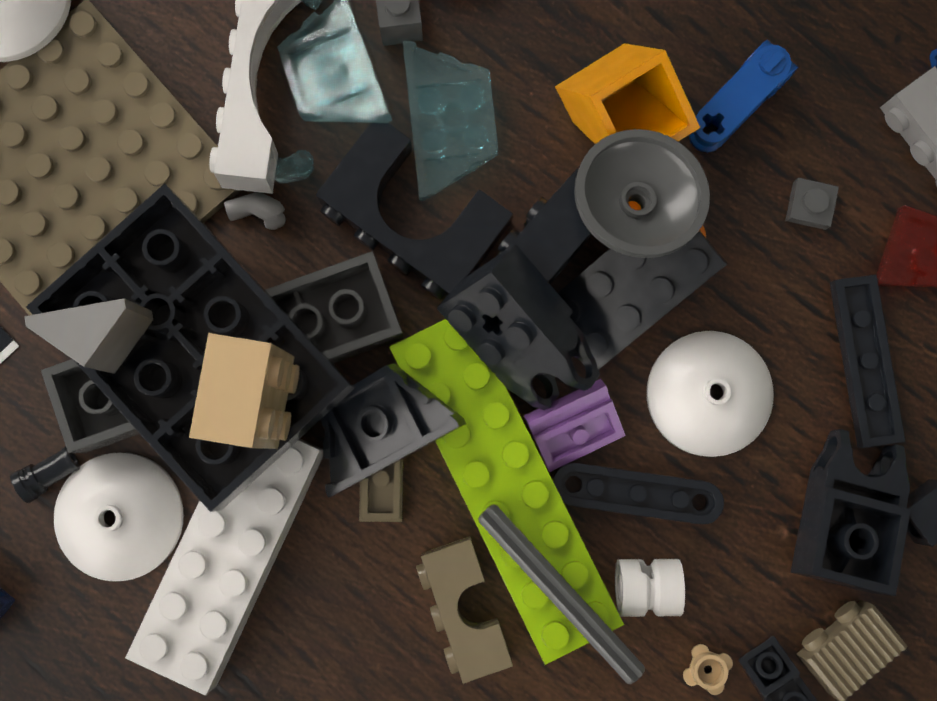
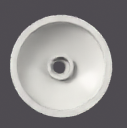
(29, 26)
(682, 399)
(145, 510)

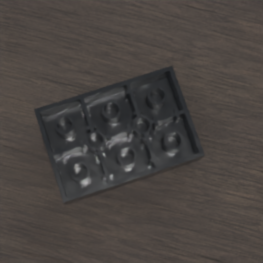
(193, 288)

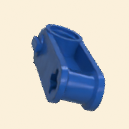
(742, 95)

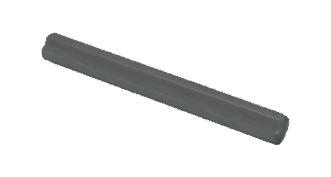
(561, 594)

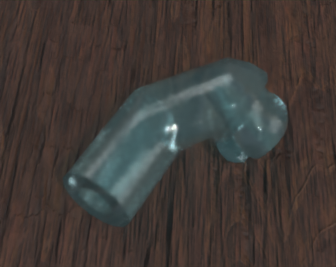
(295, 167)

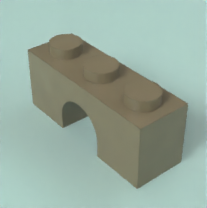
(474, 647)

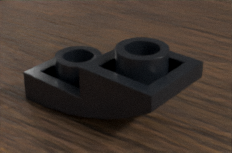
(774, 673)

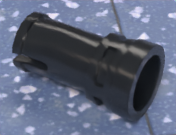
(36, 479)

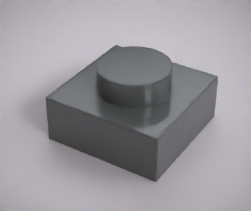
(812, 203)

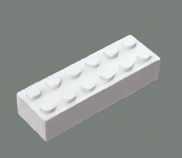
(221, 574)

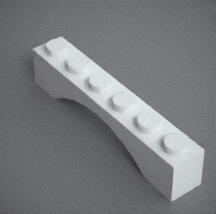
(245, 149)

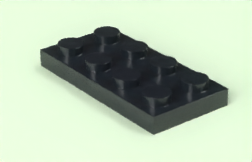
(629, 294)

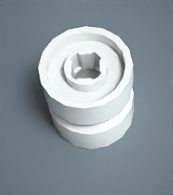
(649, 587)

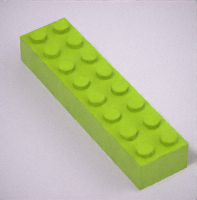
(501, 466)

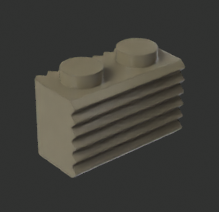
(850, 649)

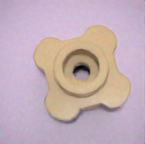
(711, 681)

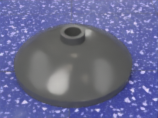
(654, 174)

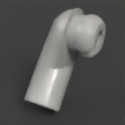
(259, 205)

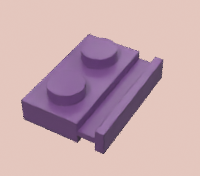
(575, 426)

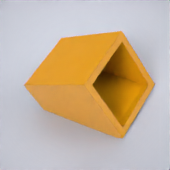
(627, 92)

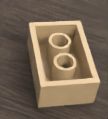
(244, 393)

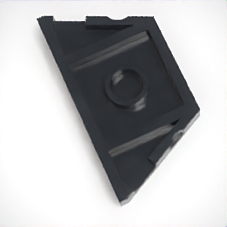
(380, 425)

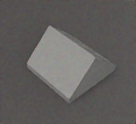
(94, 334)

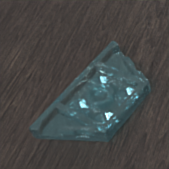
(333, 70)
(448, 118)

